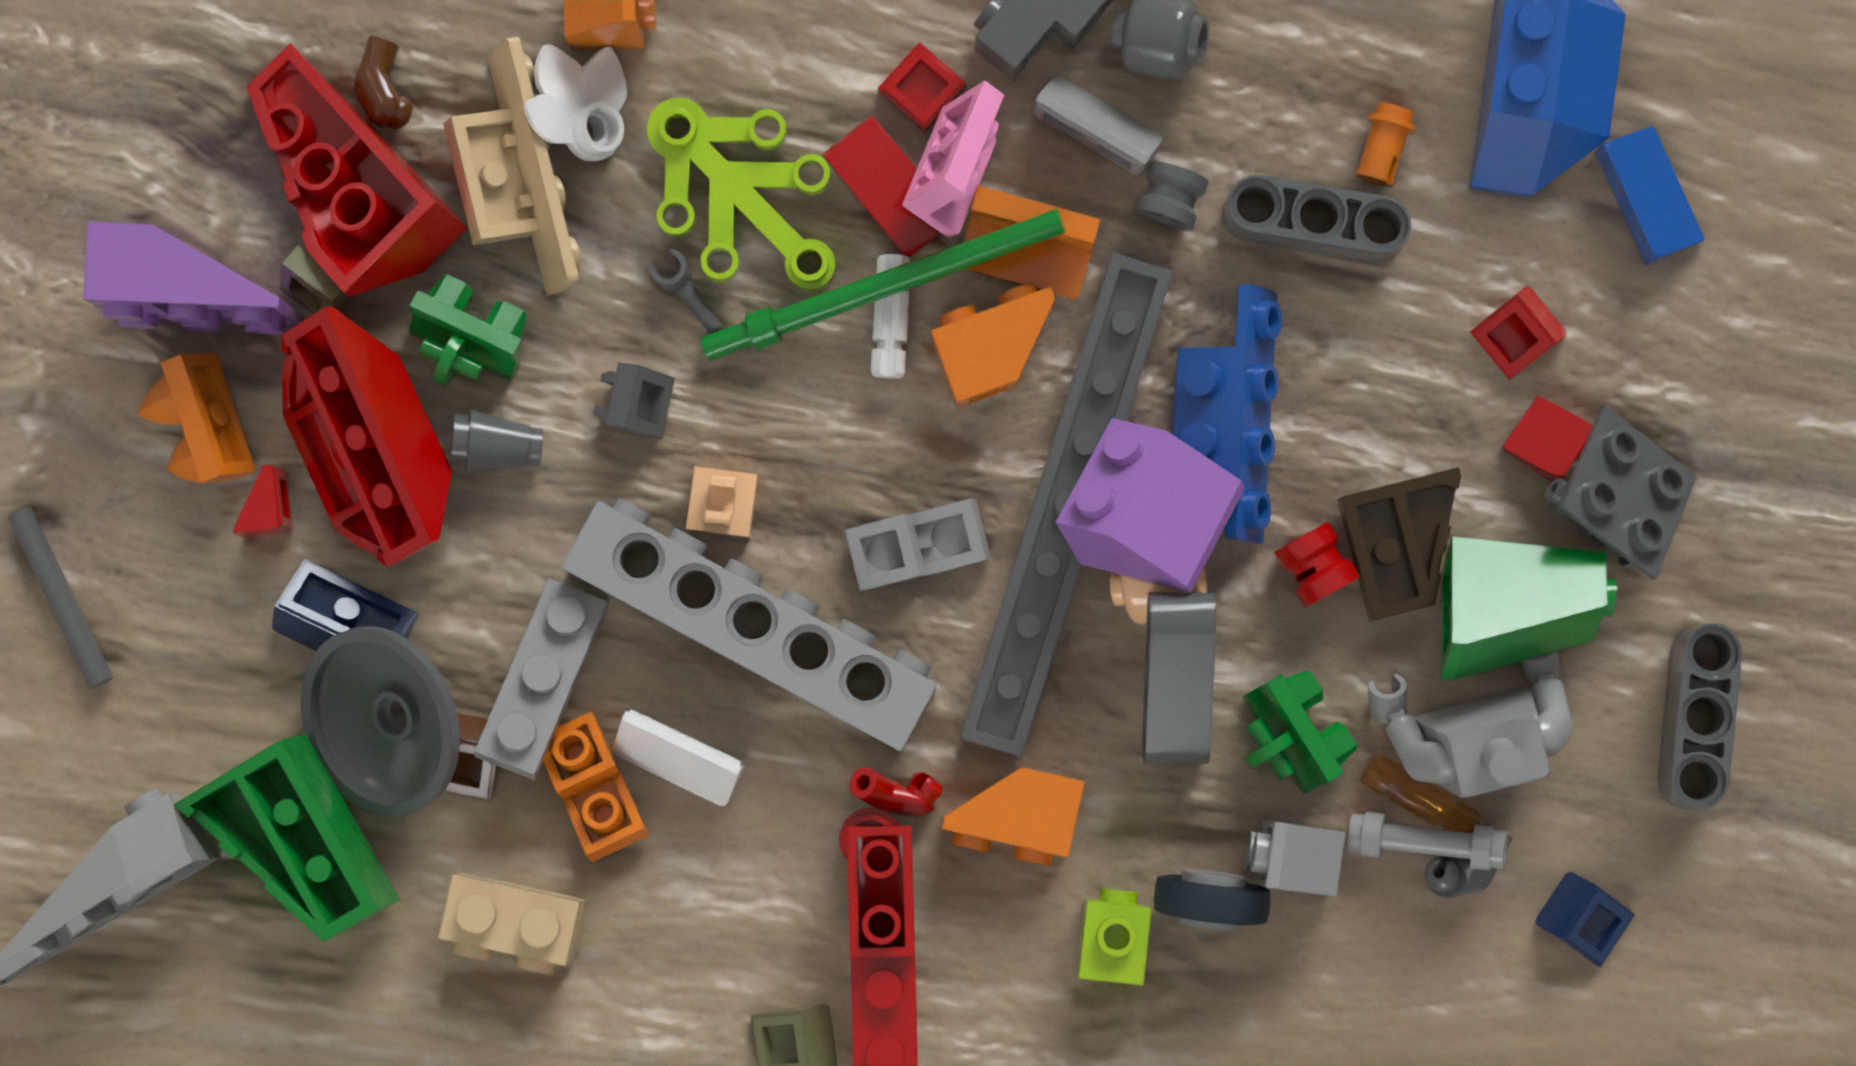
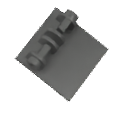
(1624, 494)

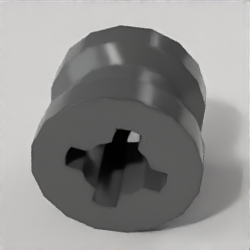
(1171, 196)

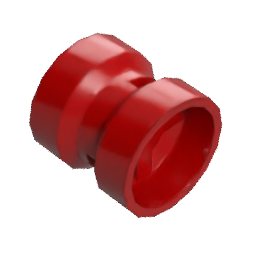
(1316, 564)

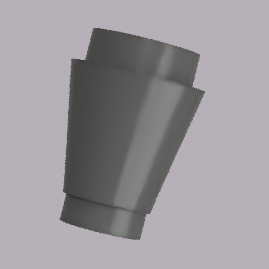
(493, 443)

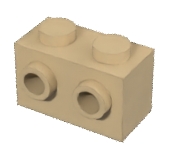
(513, 920)

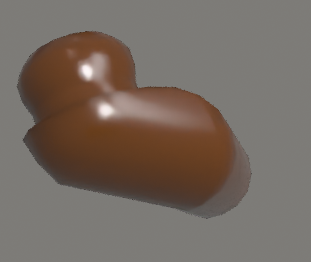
(375, 89)

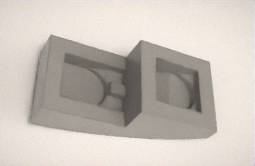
(918, 545)

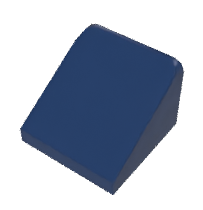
(1584, 918)

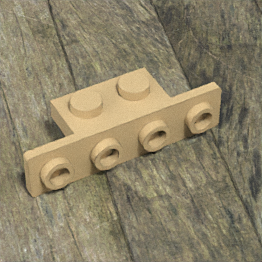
(509, 174)

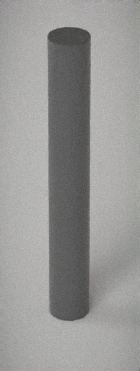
(60, 597)

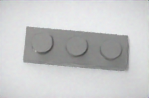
(541, 679)

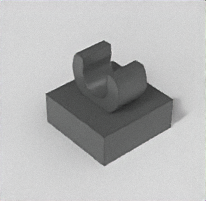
(637, 400)

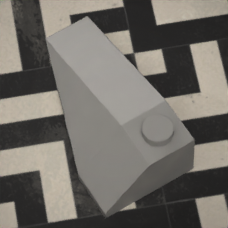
(121, 872)

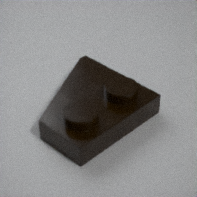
(1400, 541)

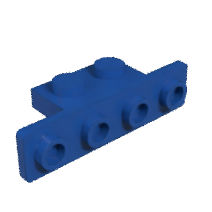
(1226, 406)

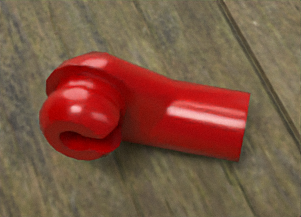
(893, 796)

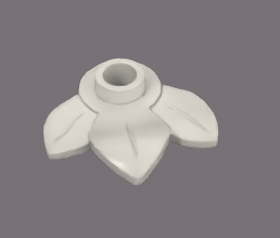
(576, 96)

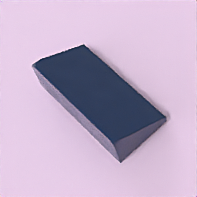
(325, 604)

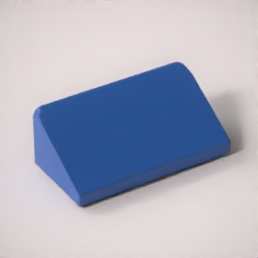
(1649, 194)

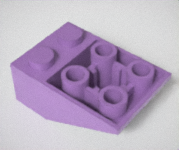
(149, 275)

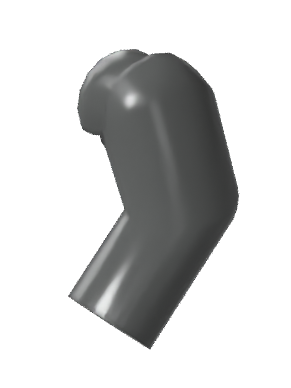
(1454, 877)

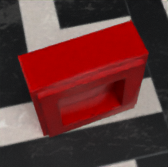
(921, 87)

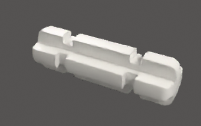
(890, 326)

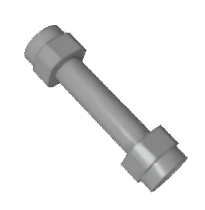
(1483, 847)

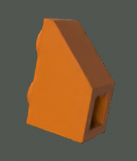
(608, 23)
(991, 348)
(1022, 810)

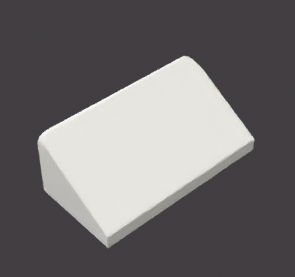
(677, 757)

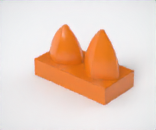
(199, 399)

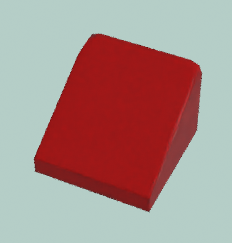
(1518, 332)
(1548, 439)
(267, 506)

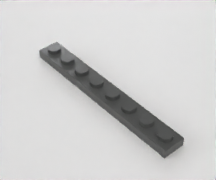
(1045, 563)

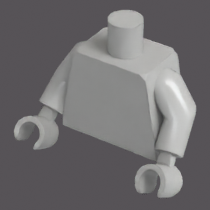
(1482, 741)

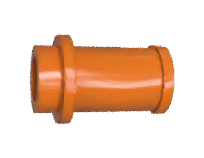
(1385, 144)

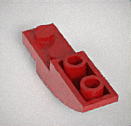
(882, 946)

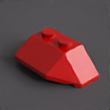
(363, 437)

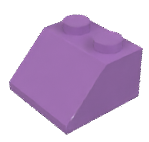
(1148, 507)

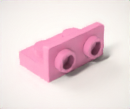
(955, 159)

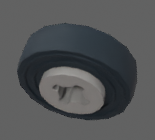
(1211, 899)

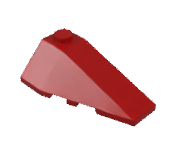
(356, 197)

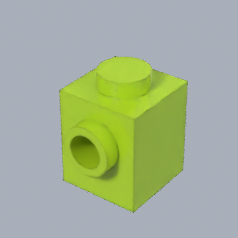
(1114, 938)

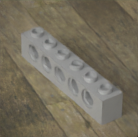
(600, 560)

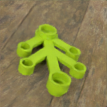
(733, 186)

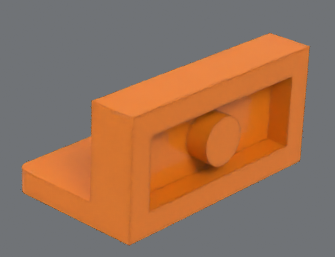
(1053, 262)

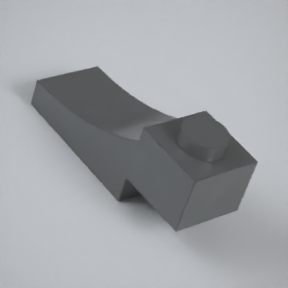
(1019, 28)

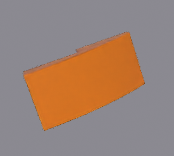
(593, 788)

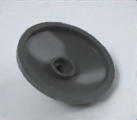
(380, 720)

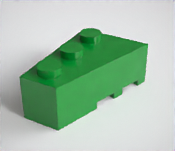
(296, 836)

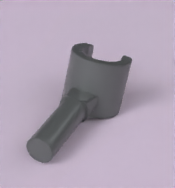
(686, 291)

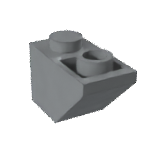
(1295, 858)

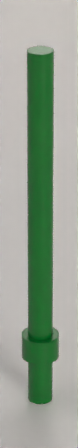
(767, 326)

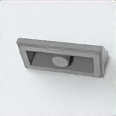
(1097, 125)

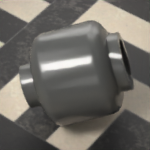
(1161, 37)

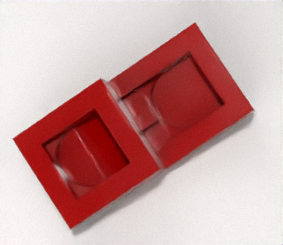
(879, 179)

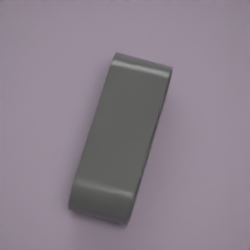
(1345, 208)
(1178, 678)
(1720, 691)

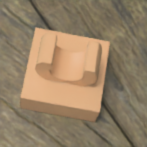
(722, 502)

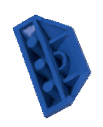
(1545, 91)

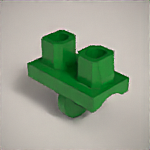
(461, 340)
(1289, 737)

